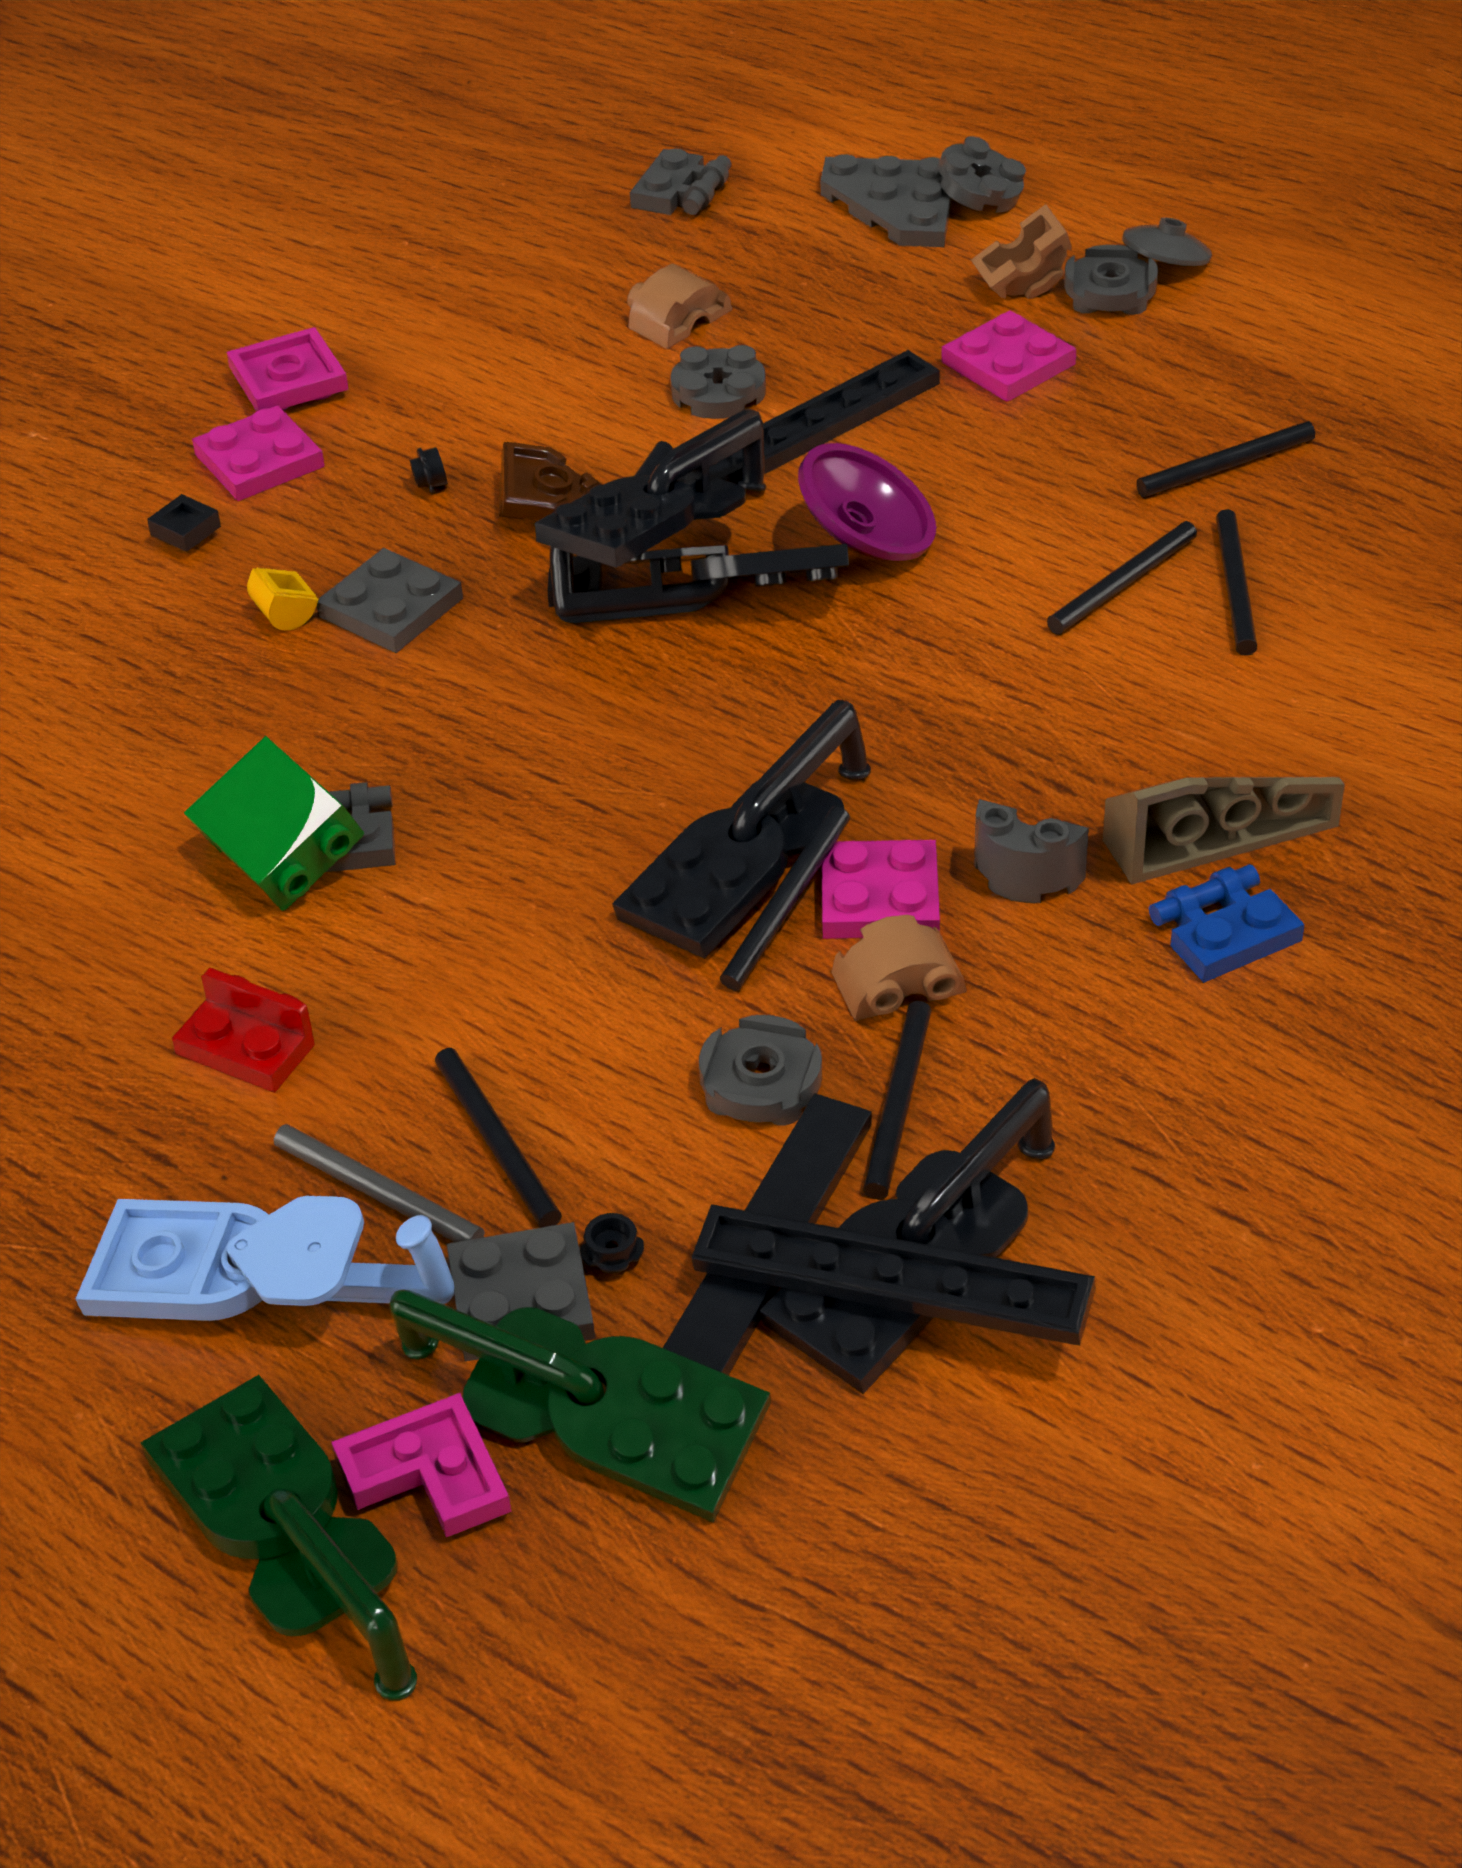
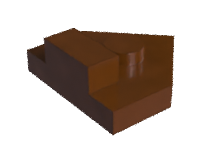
(537, 481)

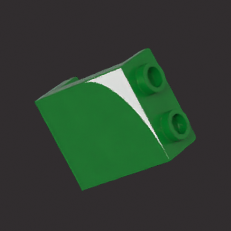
(275, 823)

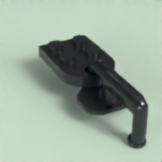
(641, 511)
(708, 582)
(740, 852)
(942, 1203)

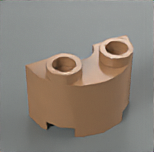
(1028, 263)
(672, 302)
(894, 962)

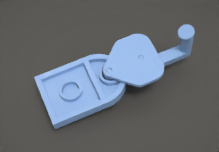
(230, 1256)

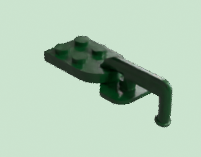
(657, 1427)
(269, 1496)

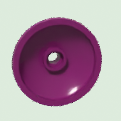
(866, 502)

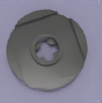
(980, 175)
(1110, 280)
(718, 380)
(760, 1096)

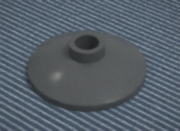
(1167, 243)

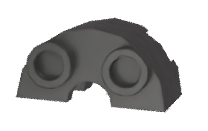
(1028, 858)

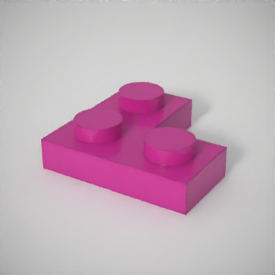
(430, 1449)

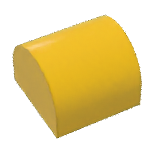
(282, 597)

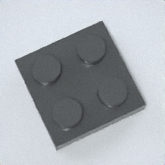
(389, 600)
(520, 1271)

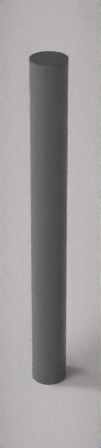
(374, 1184)

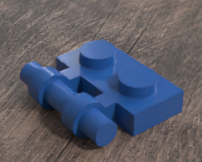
(1231, 936)

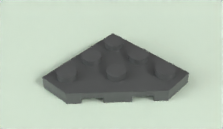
(891, 193)

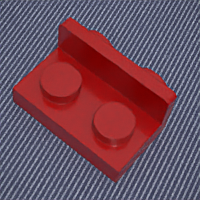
(246, 1031)

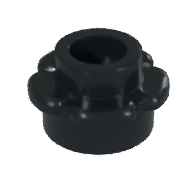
(428, 469)
(603, 1235)

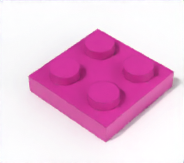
(1008, 355)
(287, 370)
(258, 452)
(878, 881)

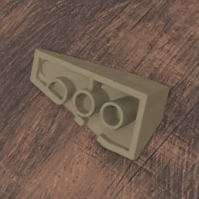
(1213, 819)

